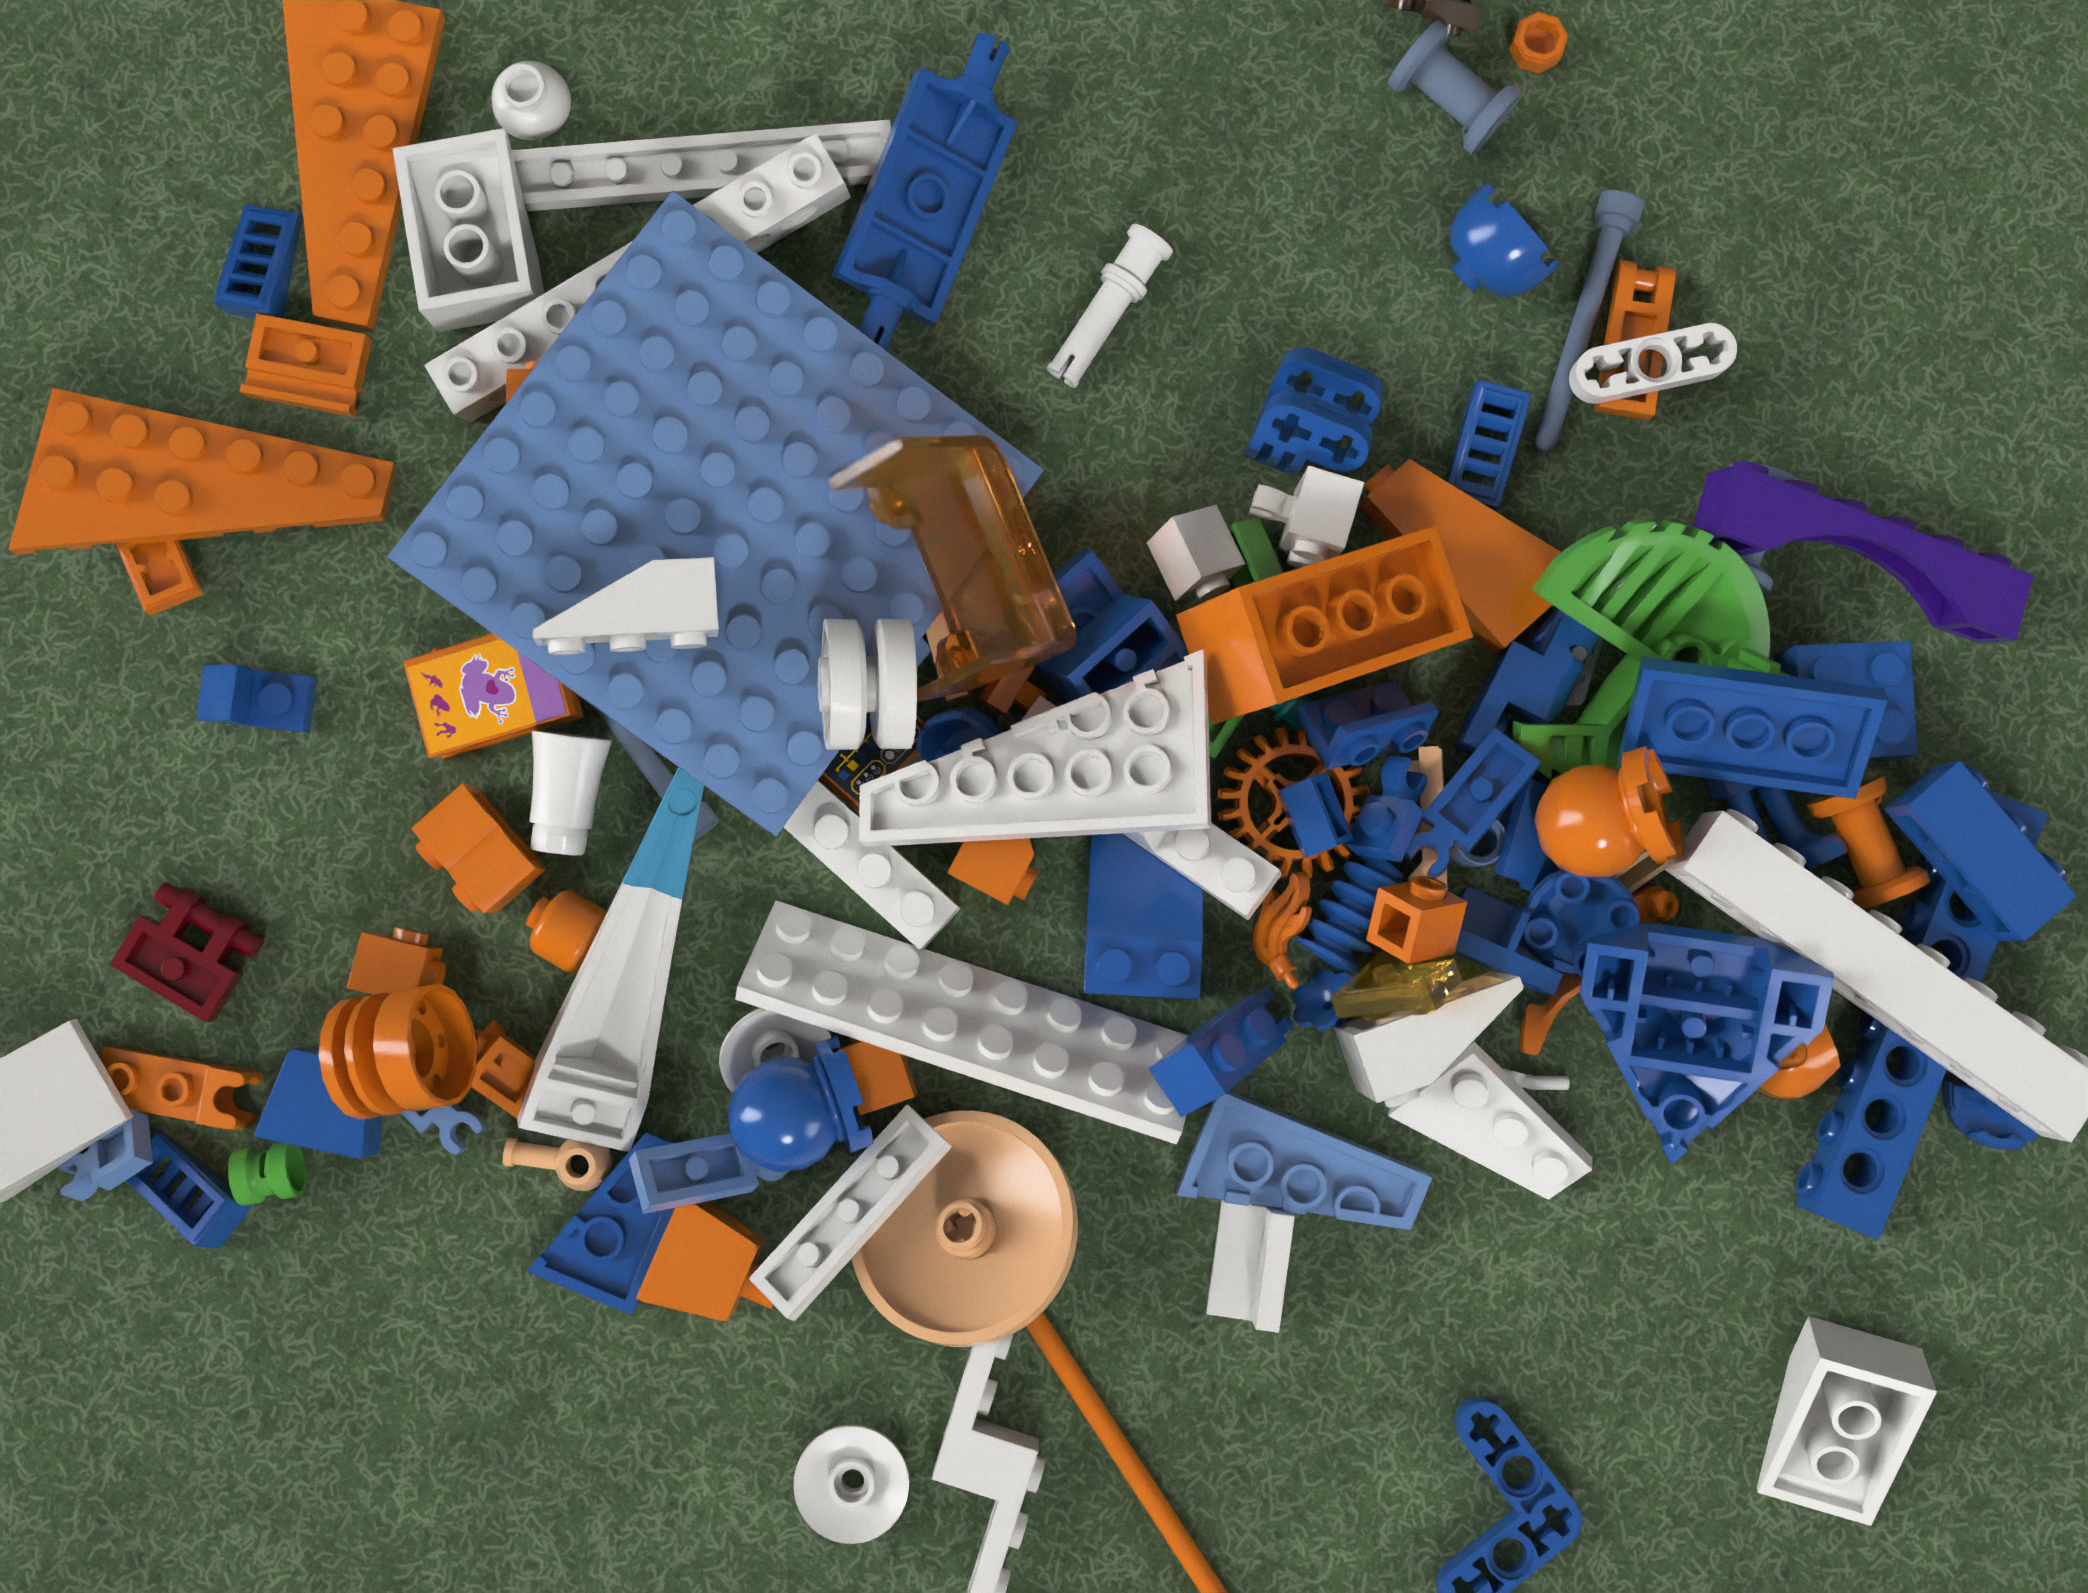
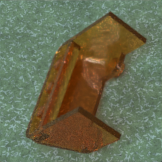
(977, 553)

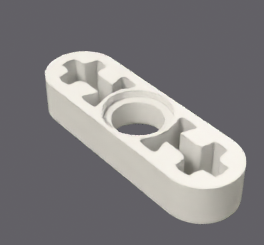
(1695, 369)

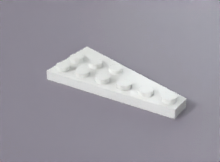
(1079, 769)

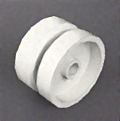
(875, 683)

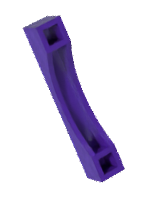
(1955, 588)

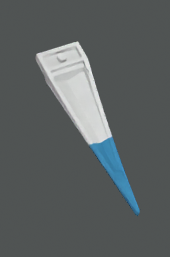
(603, 1043)

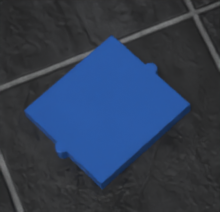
(1521, 850)

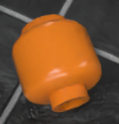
(564, 929)

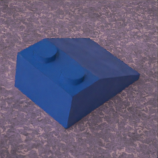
(1140, 924)

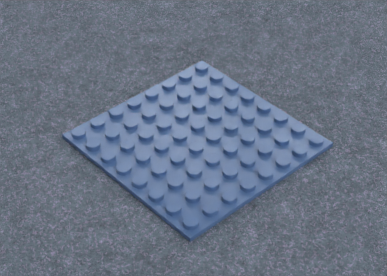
(687, 423)

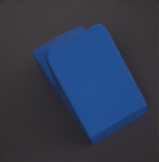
(256, 698)

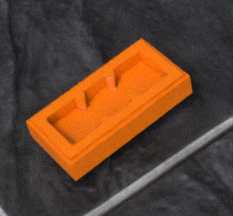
(160, 574)

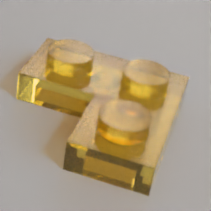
(1395, 986)

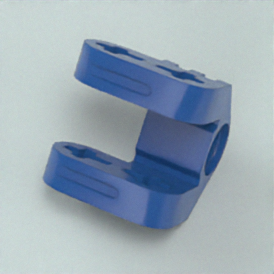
(1310, 418)

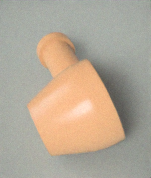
(559, 1159)

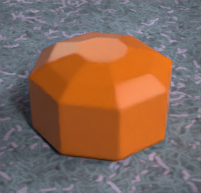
(1538, 42)

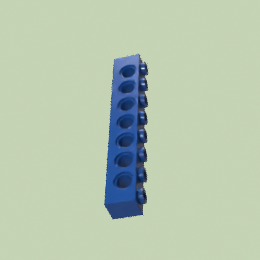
(1908, 1094)

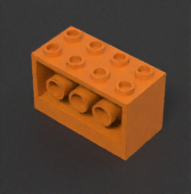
(1325, 623)

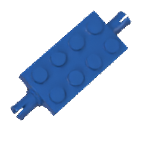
(927, 193)

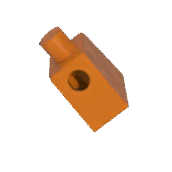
(704, 1263)

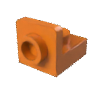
(502, 1068)

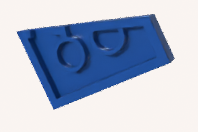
(609, 1240)

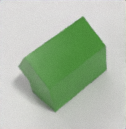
(1256, 551)

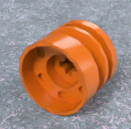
(398, 1052)

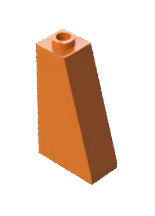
(1487, 553)

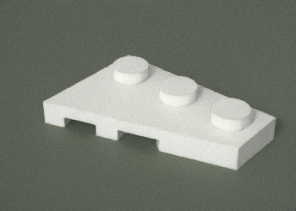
(1496, 1124)

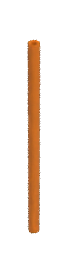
(1124, 1456)

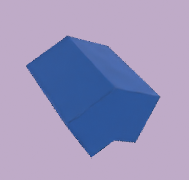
(1314, 815)

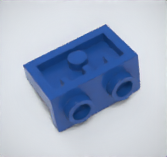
(1365, 724)

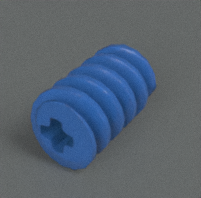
(1351, 916)

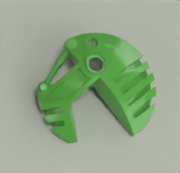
(1649, 600)

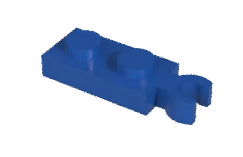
(1474, 798)

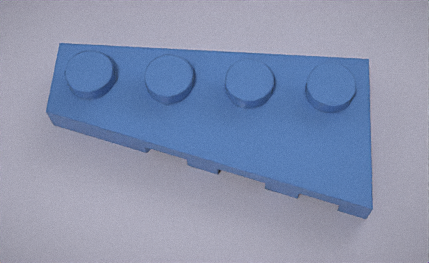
(1285, 1163)

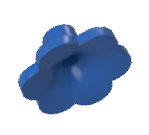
(1314, 1000)

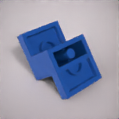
(1114, 633)

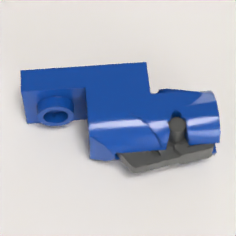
(1534, 681)

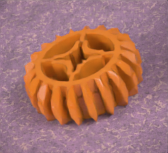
(1255, 768)

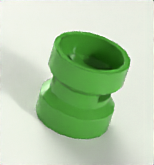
(267, 1172)

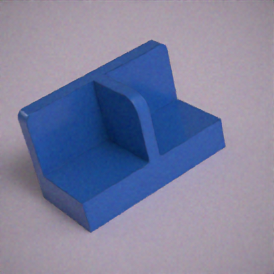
(1495, 939)

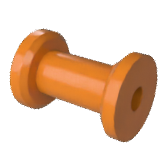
(1869, 844)

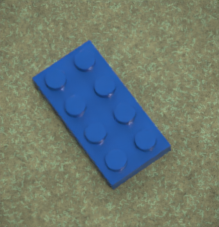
(1754, 726)

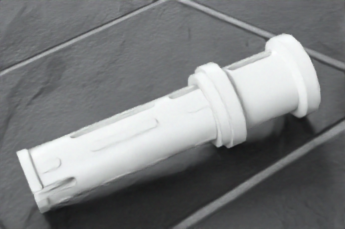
(1122, 284)

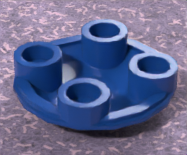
(1572, 909)

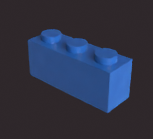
(1981, 851)

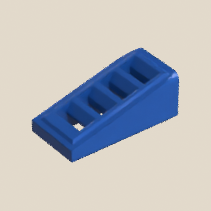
(276, 282)
(1497, 397)
(213, 1214)

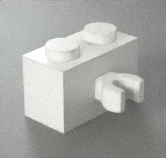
(1314, 517)

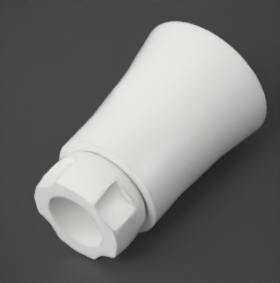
(565, 790)

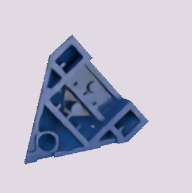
(1699, 1018)

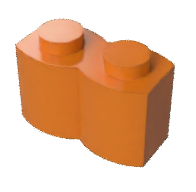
(477, 850)

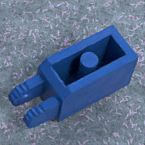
(1220, 1053)

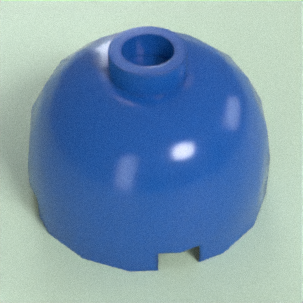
(1497, 247)

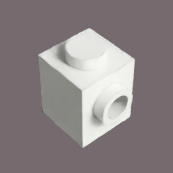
(1196, 554)

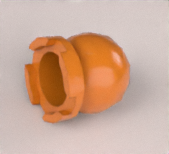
(1605, 817)

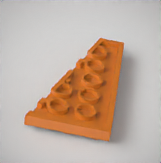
(356, 94)
(159, 477)

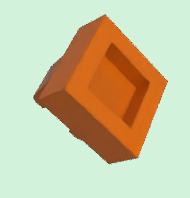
(1010, 689)

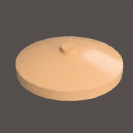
(976, 1239)

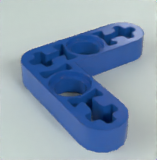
(1526, 1499)

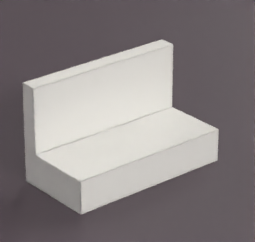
(1250, 1264)

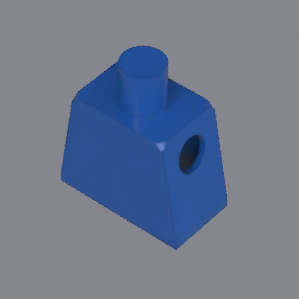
(305, 1115)

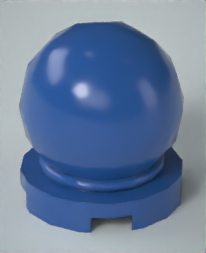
(795, 1109)

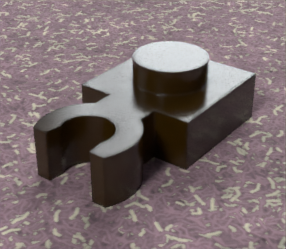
(1452, 13)

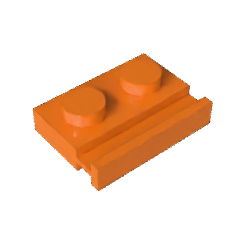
(306, 365)

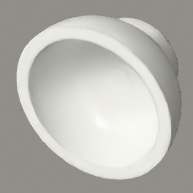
(530, 100)

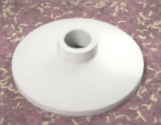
(748, 1038)
(847, 1512)

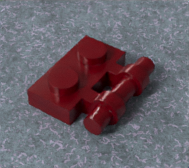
(179, 968)

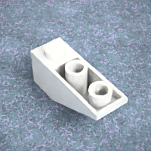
(652, 603)

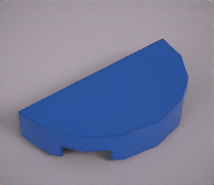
(1982, 1119)

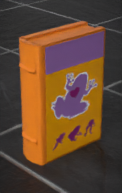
(483, 696)

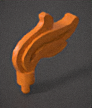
(1279, 921)

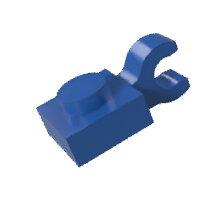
(1390, 820)

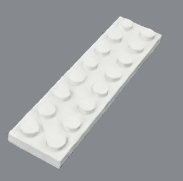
(962, 1019)

